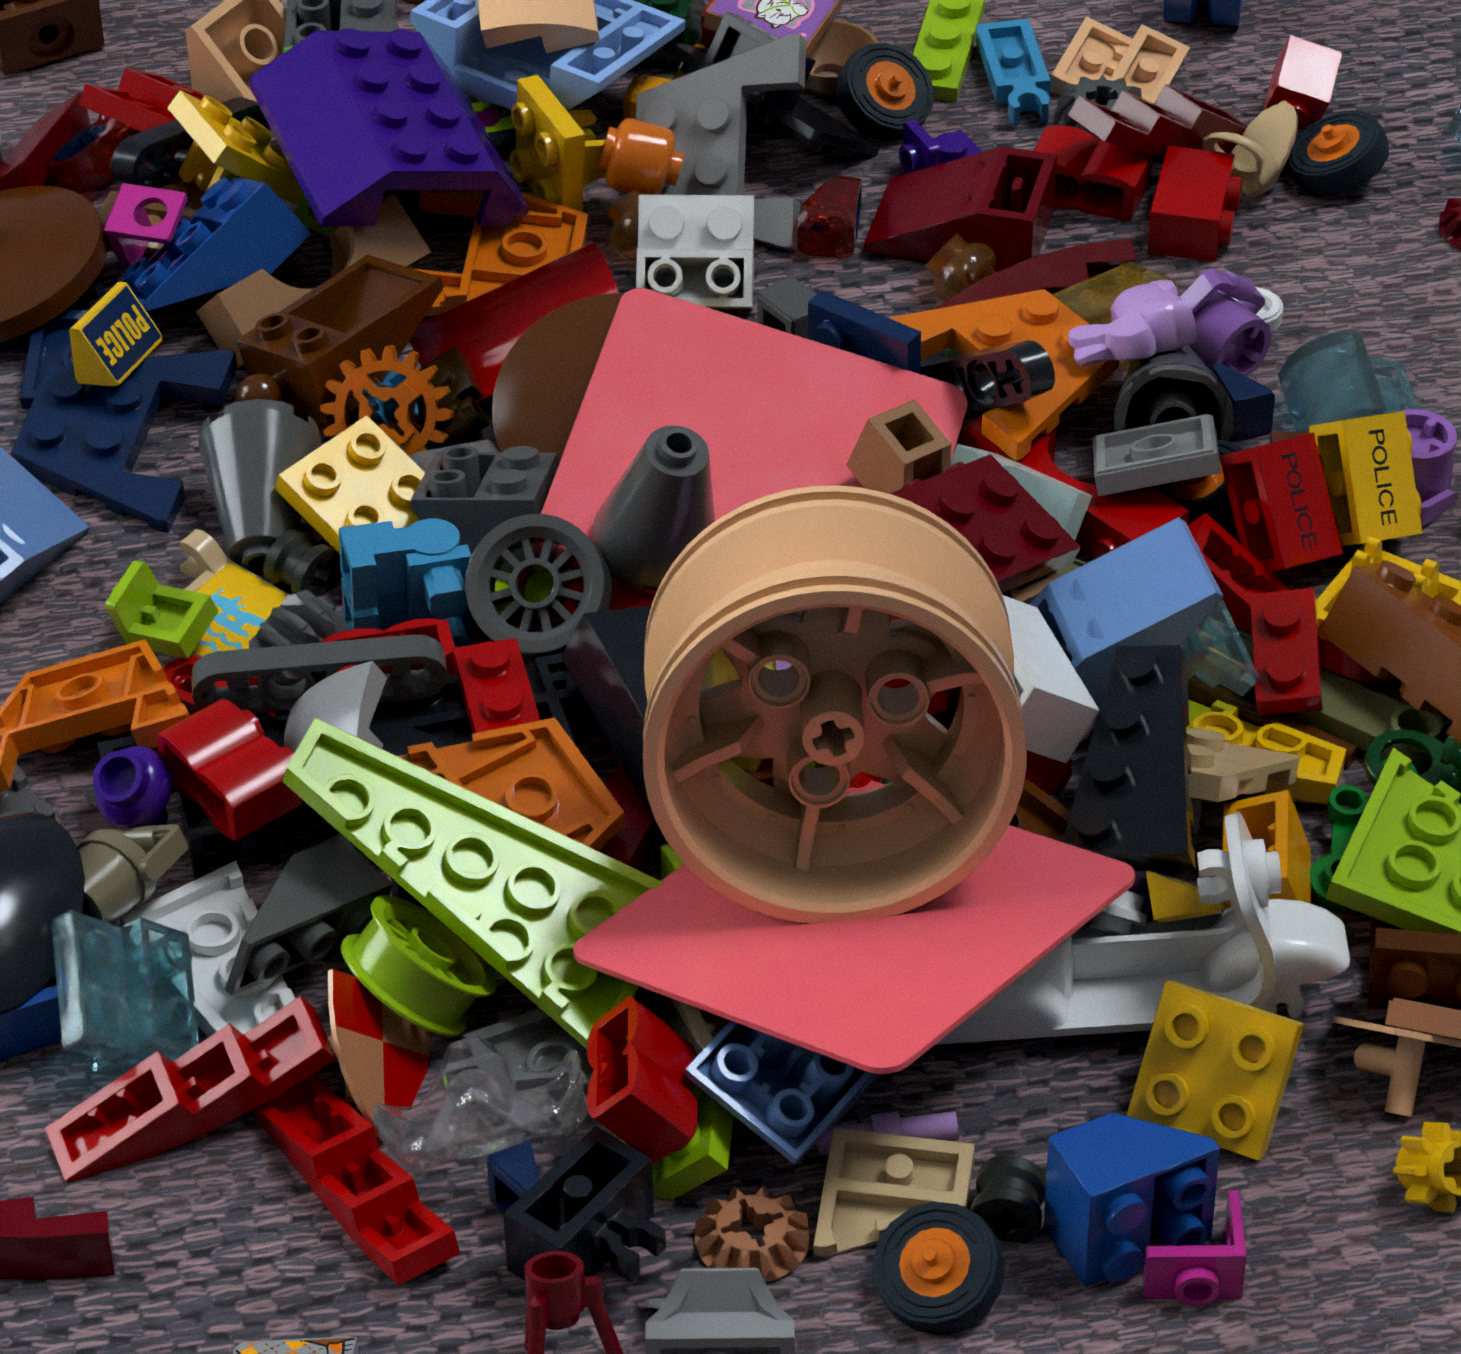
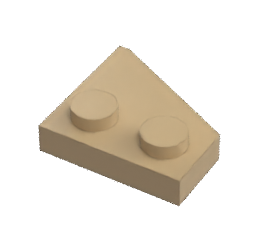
(1231, 769)
(880, 1177)

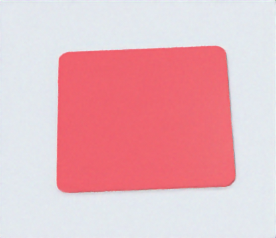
(762, 399)
(866, 986)

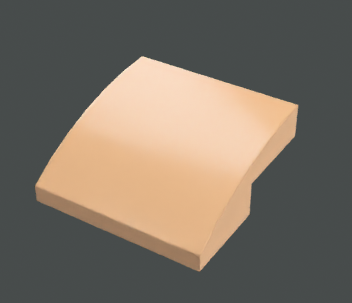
(558, 22)
(1098, 50)

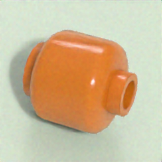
(640, 157)

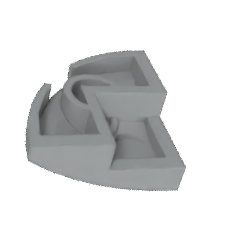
(341, 700)

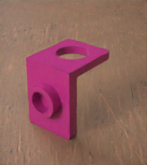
(130, 227)
(1200, 1272)

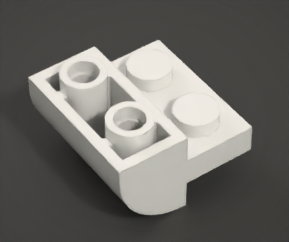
(697, 248)

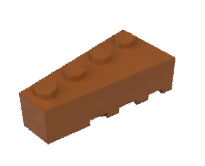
(1401, 634)

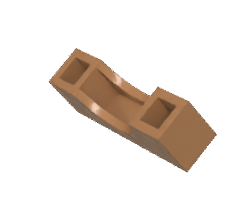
(244, 303)
(906, 447)

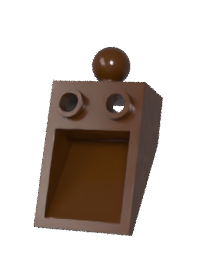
(302, 346)

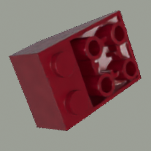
(986, 198)

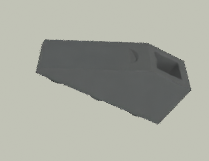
(308, 913)

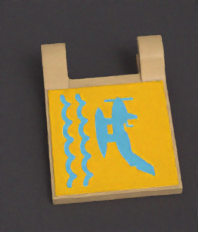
(238, 594)

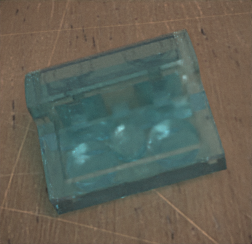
(1339, 381)
(123, 991)

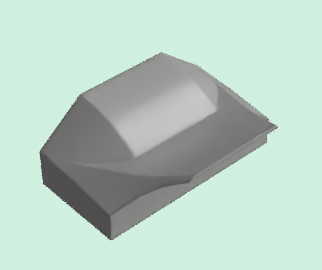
(720, 1315)

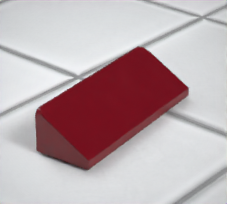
(29, 159)

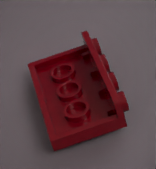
(998, 520)

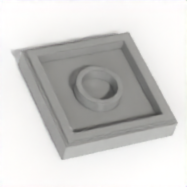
(1155, 454)

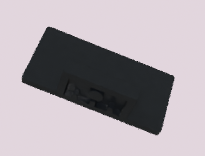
(810, 125)

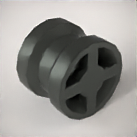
(300, 565)
(1010, 1197)

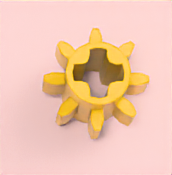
(1431, 1166)

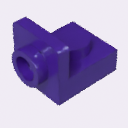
(923, 151)

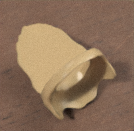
(1262, 148)

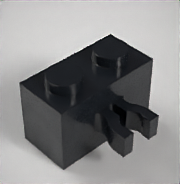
(588, 1207)

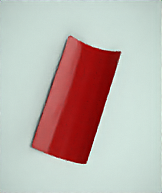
(495, 320)

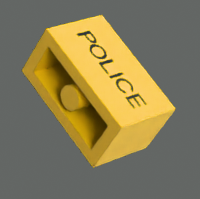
(1370, 477)

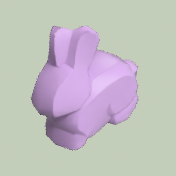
(1142, 323)

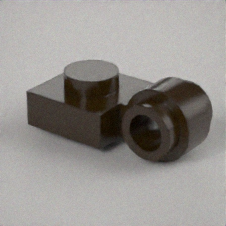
(465, 390)

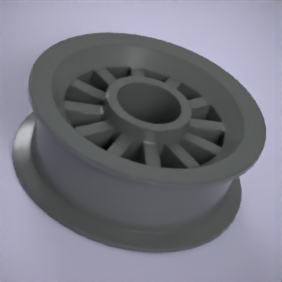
(525, 532)

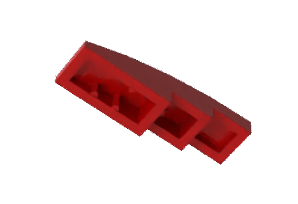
(177, 1101)
(357, 1180)

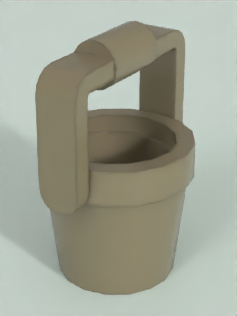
(120, 871)

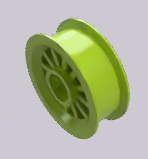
(418, 966)

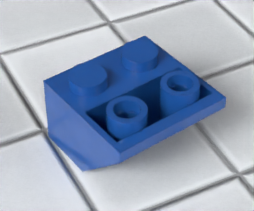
(1127, 1188)

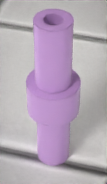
(933, 1126)

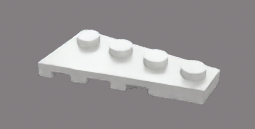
(216, 917)

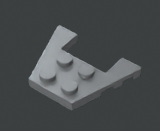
(710, 127)

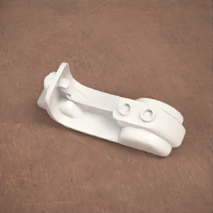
(1115, 981)

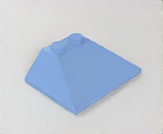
(626, 32)

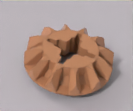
(725, 1246)

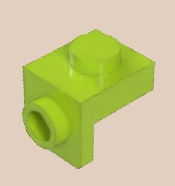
(163, 615)

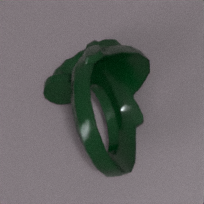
(1444, 757)

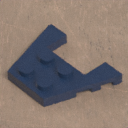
(93, 434)

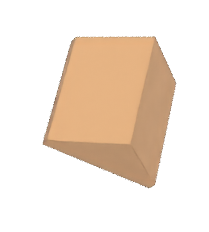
(233, 45)

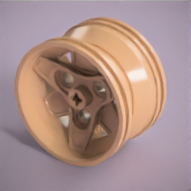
(807, 843)

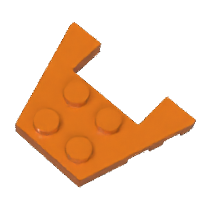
(502, 252)
(1010, 320)
(84, 697)
(533, 773)

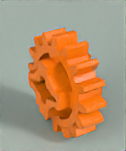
(406, 393)

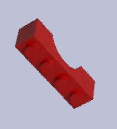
(1109, 518)

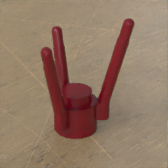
(558, 1295)

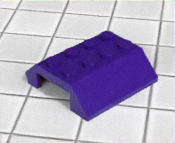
(378, 117)

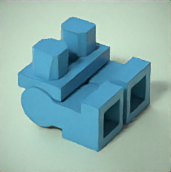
(405, 576)

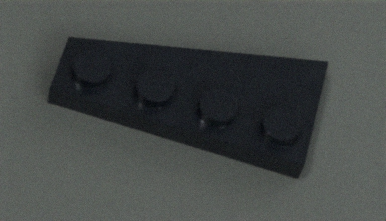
(1138, 764)

